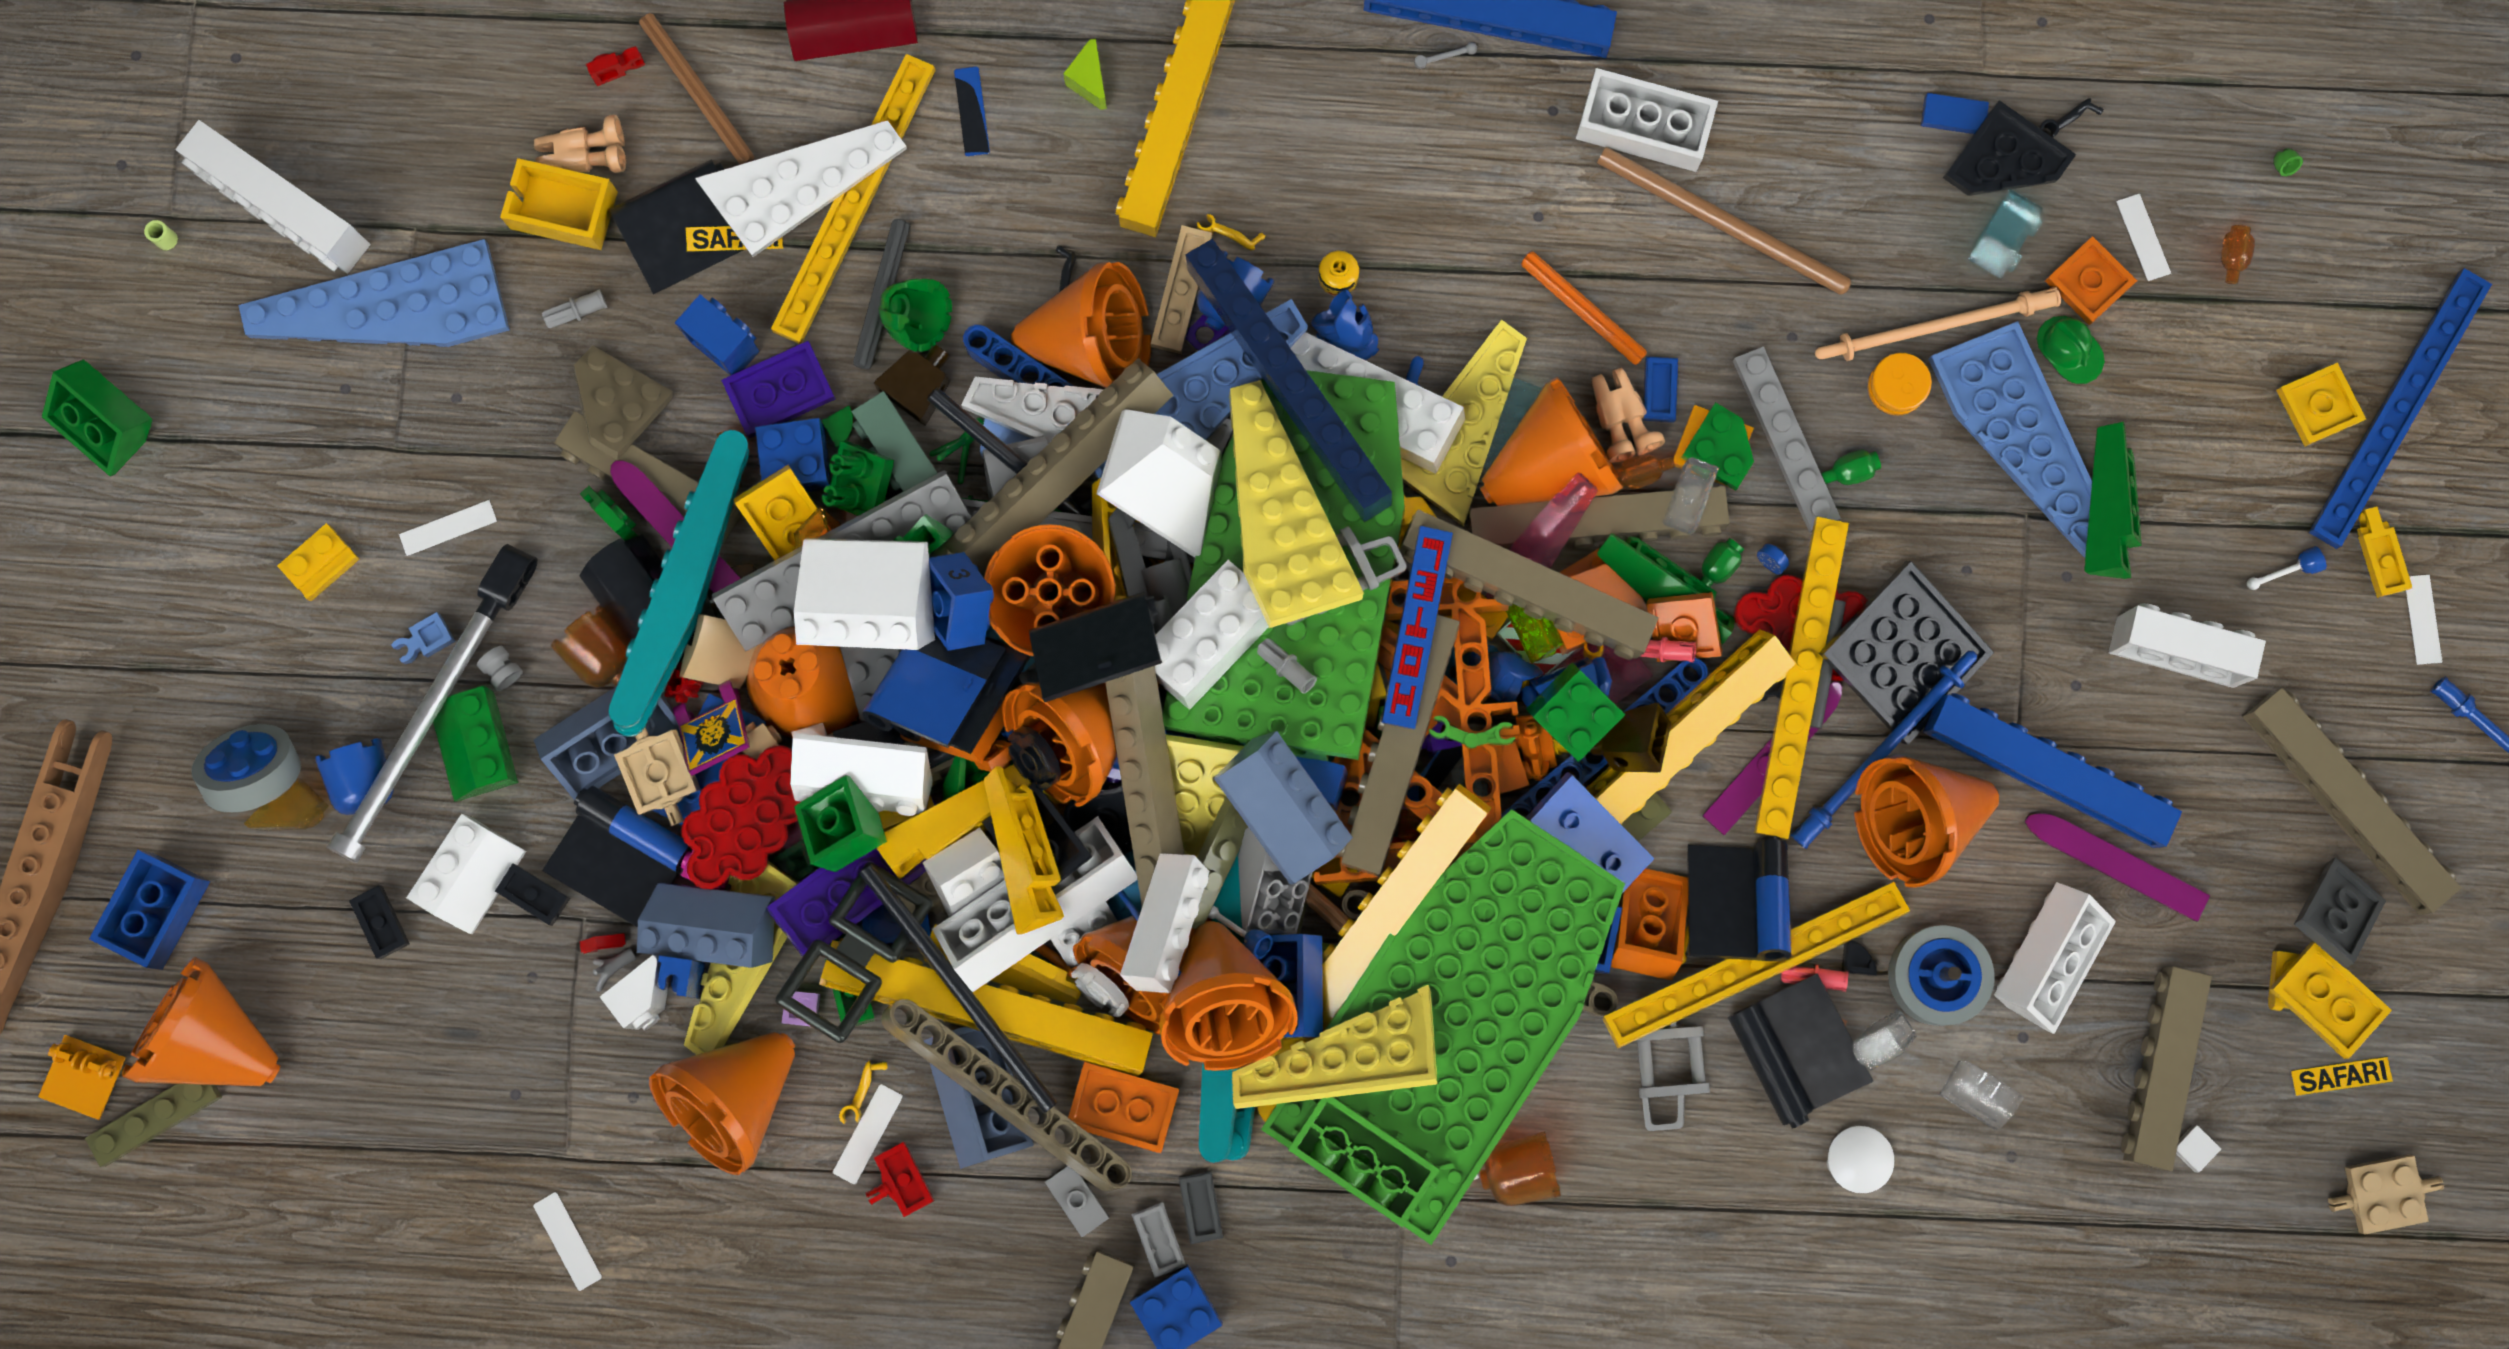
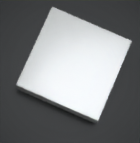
(2196, 1148)

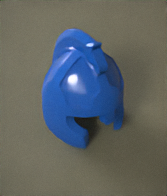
(1347, 327)
(1507, 673)

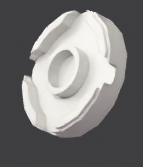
(1100, 989)

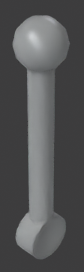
(1421, 61)

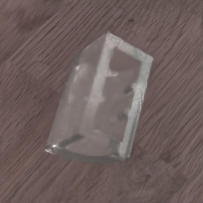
(1981, 1095)

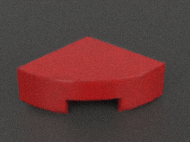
(597, 943)

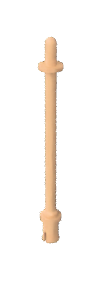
(2025, 304)

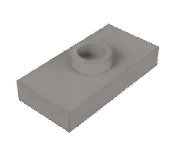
(1077, 1200)
(1158, 1239)

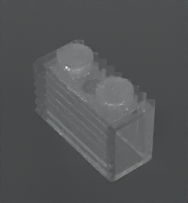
(1690, 495)
(1884, 1040)

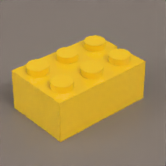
(559, 204)

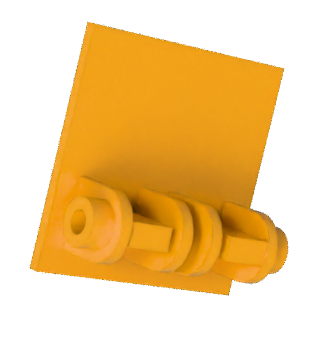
(81, 1076)

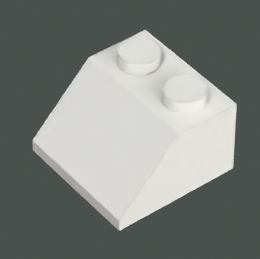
(637, 997)

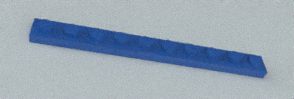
(2400, 408)

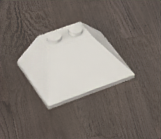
(1162, 477)

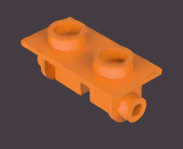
(1536, 747)

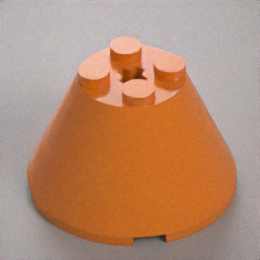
(1036, 567)
(800, 685)

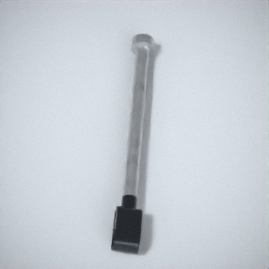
(499, 590)

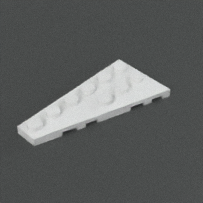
(783, 190)

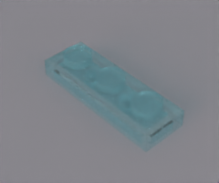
(1517, 404)

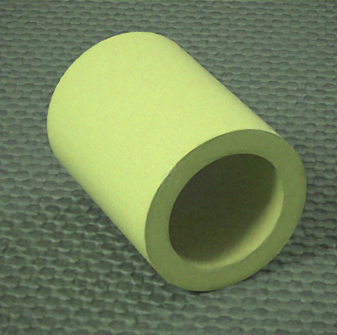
(153, 233)

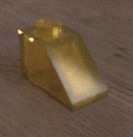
(293, 810)

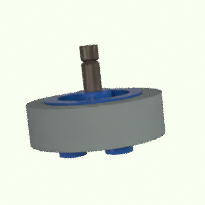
(246, 768)
(1941, 975)

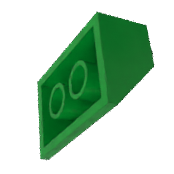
(95, 416)
(474, 744)

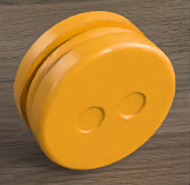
(1899, 384)

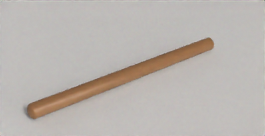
(1724, 221)

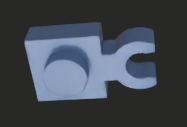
(427, 636)

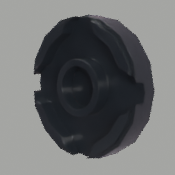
(1034, 757)

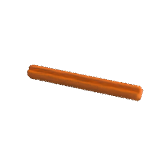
(1584, 308)

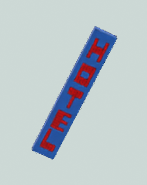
(1416, 627)

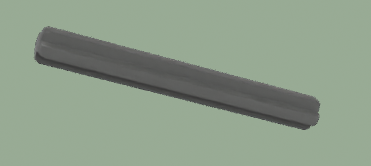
(885, 277)

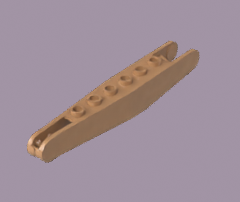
(45, 855)

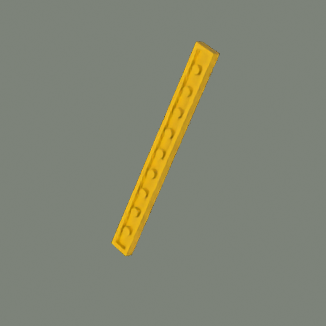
(849, 209)
(1802, 679)
(1737, 975)

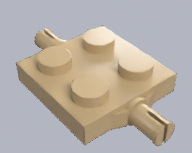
(657, 773)
(2386, 1194)

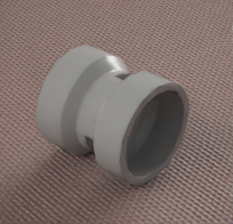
(499, 668)

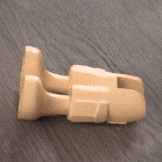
(573, 146)
(1622, 407)

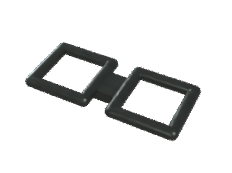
(851, 956)

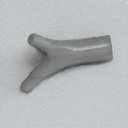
(610, 966)

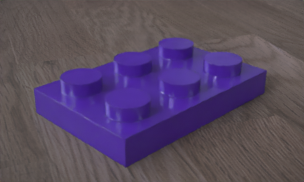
(778, 388)

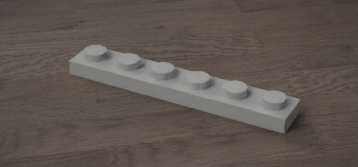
(1785, 437)

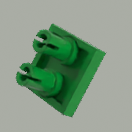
(858, 479)

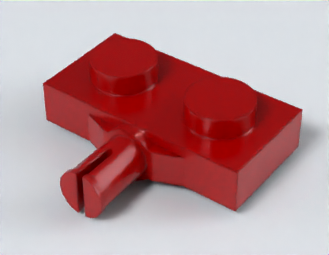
(901, 1181)

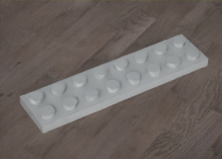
(766, 598)

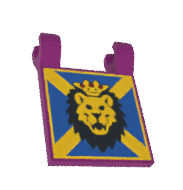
(713, 734)

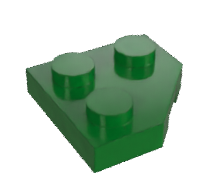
(1723, 443)
(614, 516)

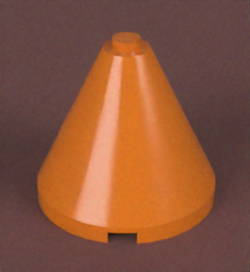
(1090, 326)
(1547, 452)
(1077, 731)
(1919, 816)
(1107, 951)
(1224, 1005)
(201, 1037)
(726, 1097)

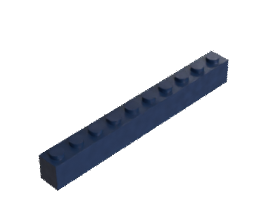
(1289, 381)

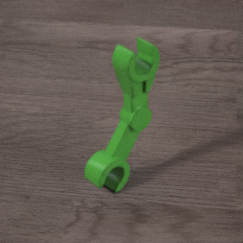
(1472, 740)

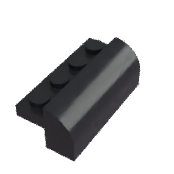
(622, 581)

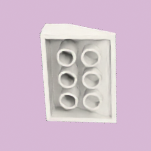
(864, 594)

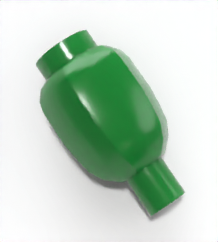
(1853, 468)
(1721, 562)

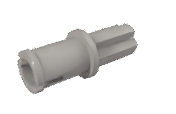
(574, 309)
(1286, 665)

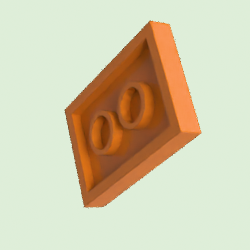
(1123, 1107)

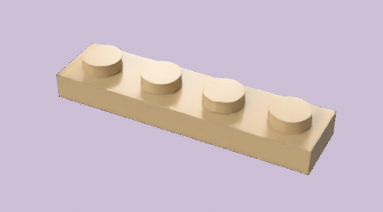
(1178, 295)

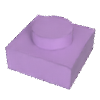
(809, 1000)

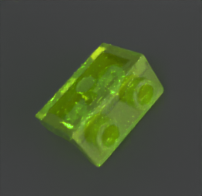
(1536, 635)

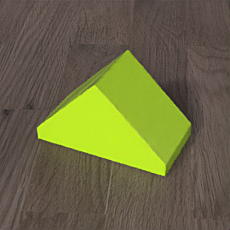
(1085, 75)

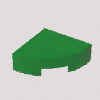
(840, 425)

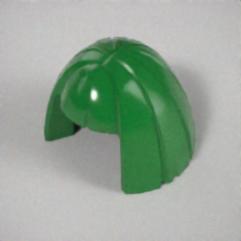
(916, 312)

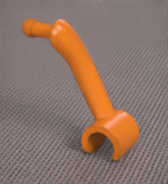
(1055, 958)

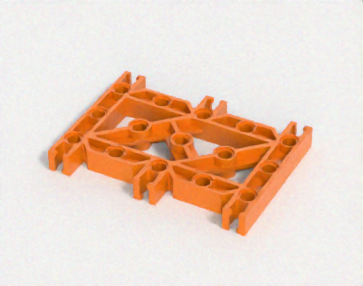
(1454, 703)

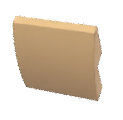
(715, 654)

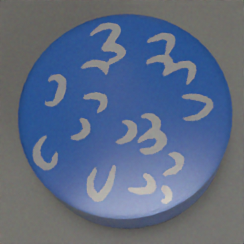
(1773, 558)

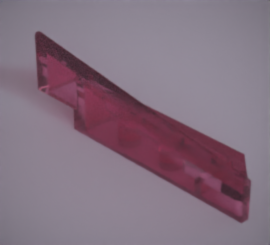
(1555, 523)

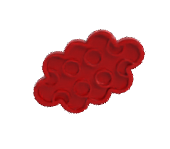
(1777, 610)
(741, 818)

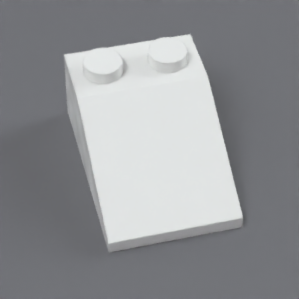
(965, 870)

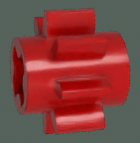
(682, 688)

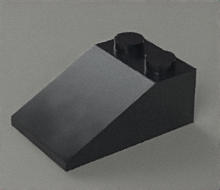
(1064, 843)

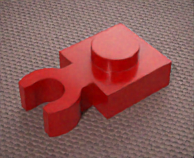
(612, 66)

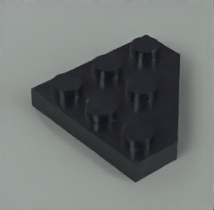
(2008, 155)

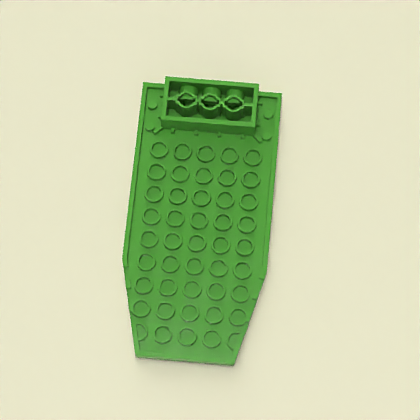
(1333, 646)
(1508, 966)

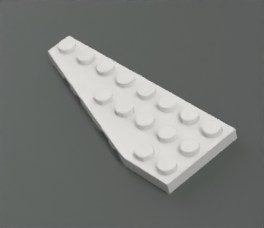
(1043, 409)

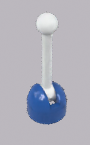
(2309, 561)
(1255, 940)

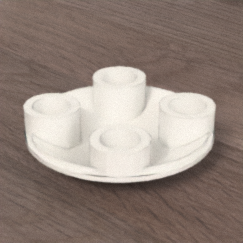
(1860, 1159)

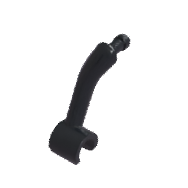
(2055, 126)
(1067, 267)

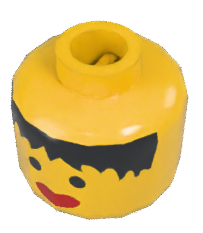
(1348, 274)

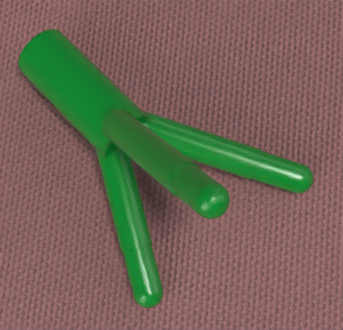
(947, 449)

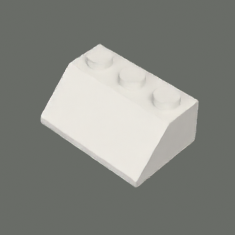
(465, 874)

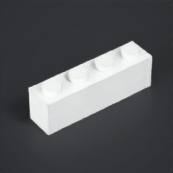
(1165, 923)

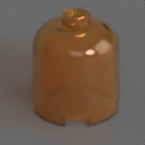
(594, 648)
(1521, 1171)

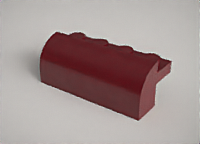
(847, 26)

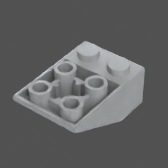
(1265, 894)

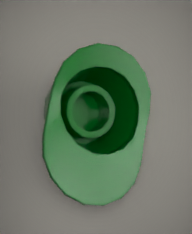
(2071, 349)

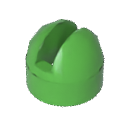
(2287, 162)

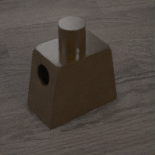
(912, 380)
(1637, 740)

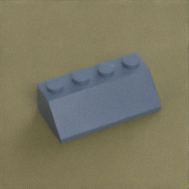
(584, 744)
(1283, 807)
(707, 925)
(974, 1127)

